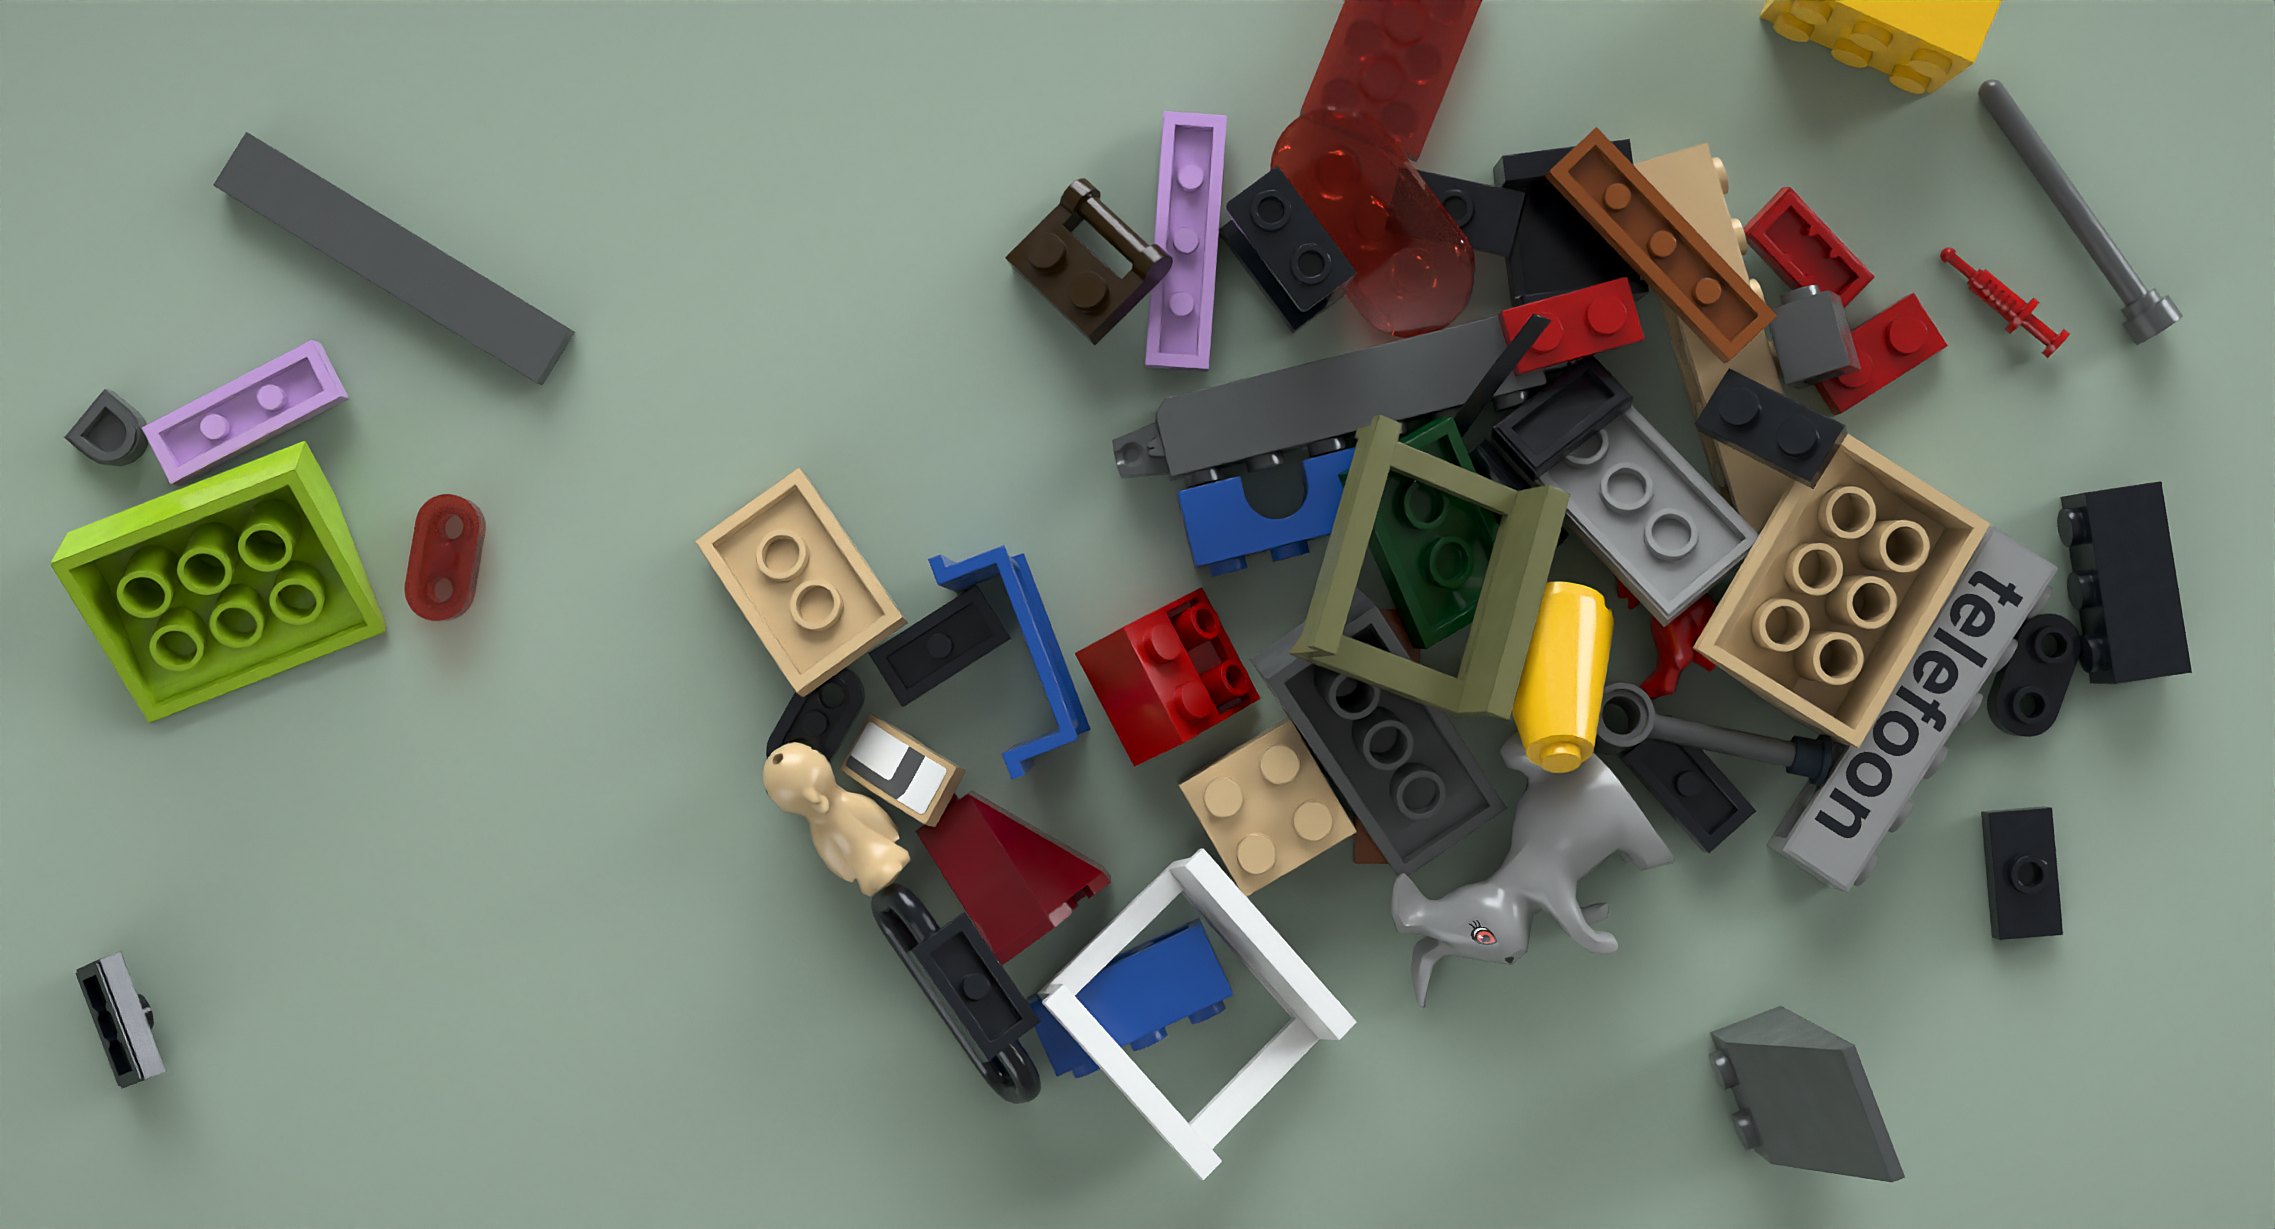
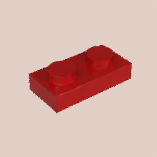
(1580, 325)
(1886, 350)

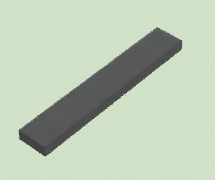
(394, 258)

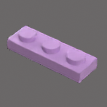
(245, 413)

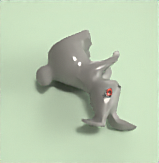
(1558, 837)

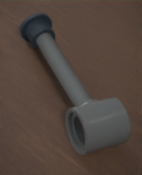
(1799, 756)

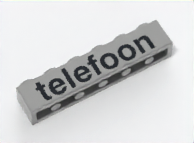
(1868, 788)

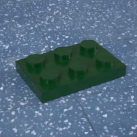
(1432, 543)

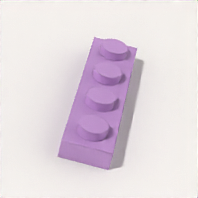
(1189, 233)

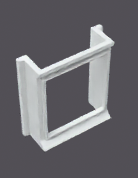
(1262, 950)

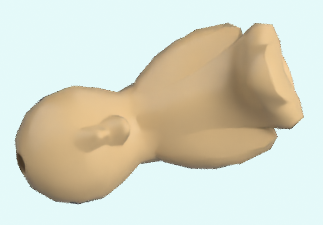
(846, 828)

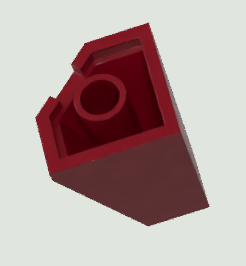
(1008, 872)

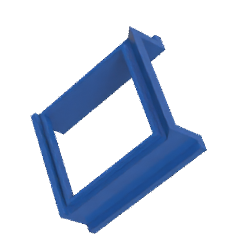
(1040, 641)

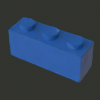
(1141, 996)

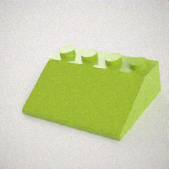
(221, 582)

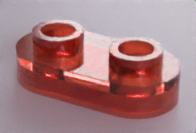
(438, 557)

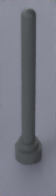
(2145, 310)

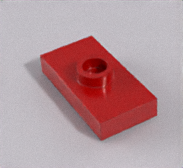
(1804, 248)

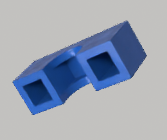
(1226, 528)

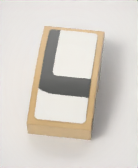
(902, 770)

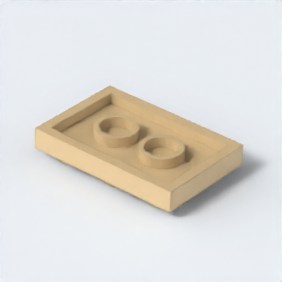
(801, 582)

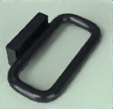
(965, 989)

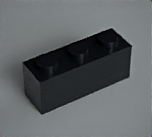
(2124, 584)

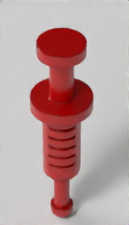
(2006, 303)

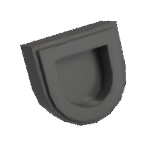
(110, 431)

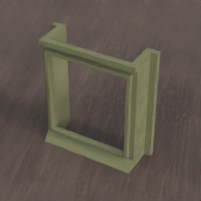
(1507, 598)

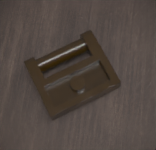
(1074, 276)

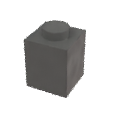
(1812, 337)

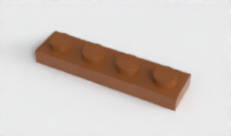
(1660, 245)

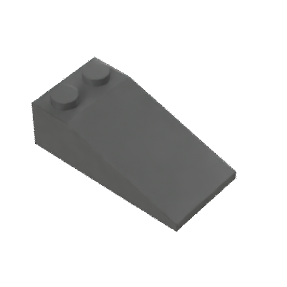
(1385, 754)
(1803, 1097)

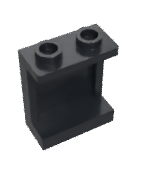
(1555, 243)
(1286, 250)

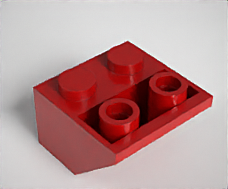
(1167, 676)

